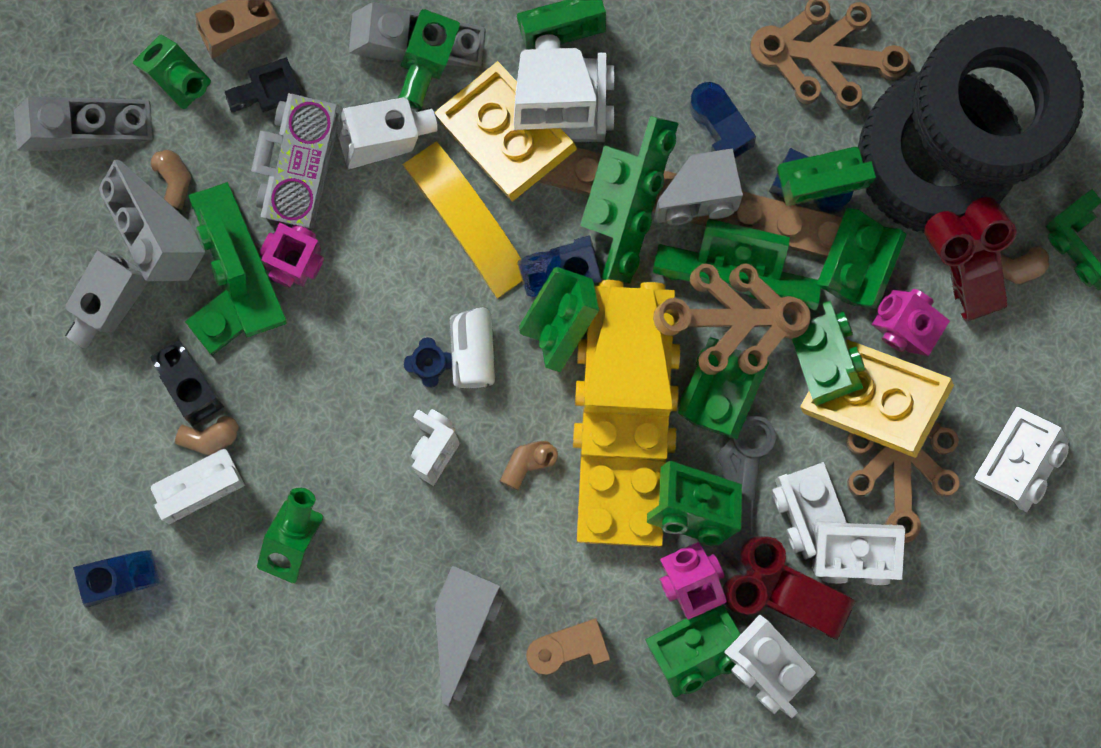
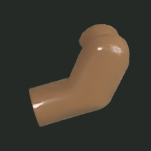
(175, 174)
(1025, 267)
(211, 439)
(528, 458)

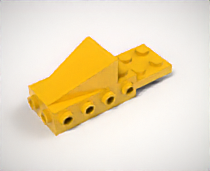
(624, 415)

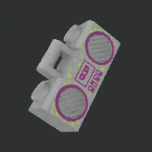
(299, 178)

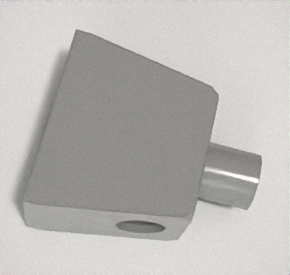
(115, 284)

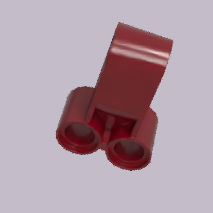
(973, 254)
(788, 591)

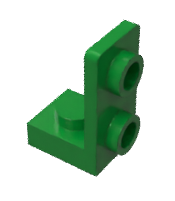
(1066, 240)

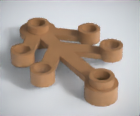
(822, 53)
(737, 316)
(902, 475)

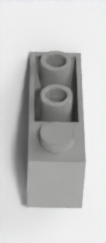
(385, 33)
(80, 122)
(153, 230)
(460, 618)

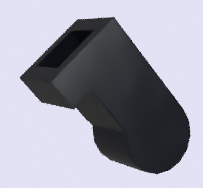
(186, 383)

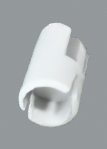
(472, 348)

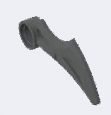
(742, 466)

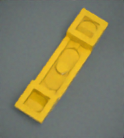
(466, 217)

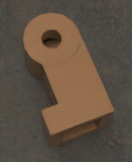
(234, 23)
(550, 651)

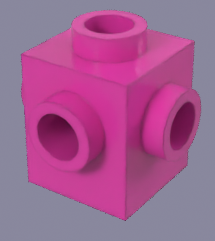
(286, 241)
(910, 322)
(693, 572)

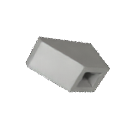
(702, 188)

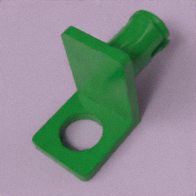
(426, 60)
(173, 71)
(290, 534)

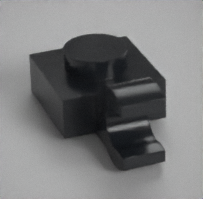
(268, 87)

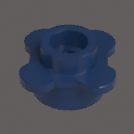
(428, 350)

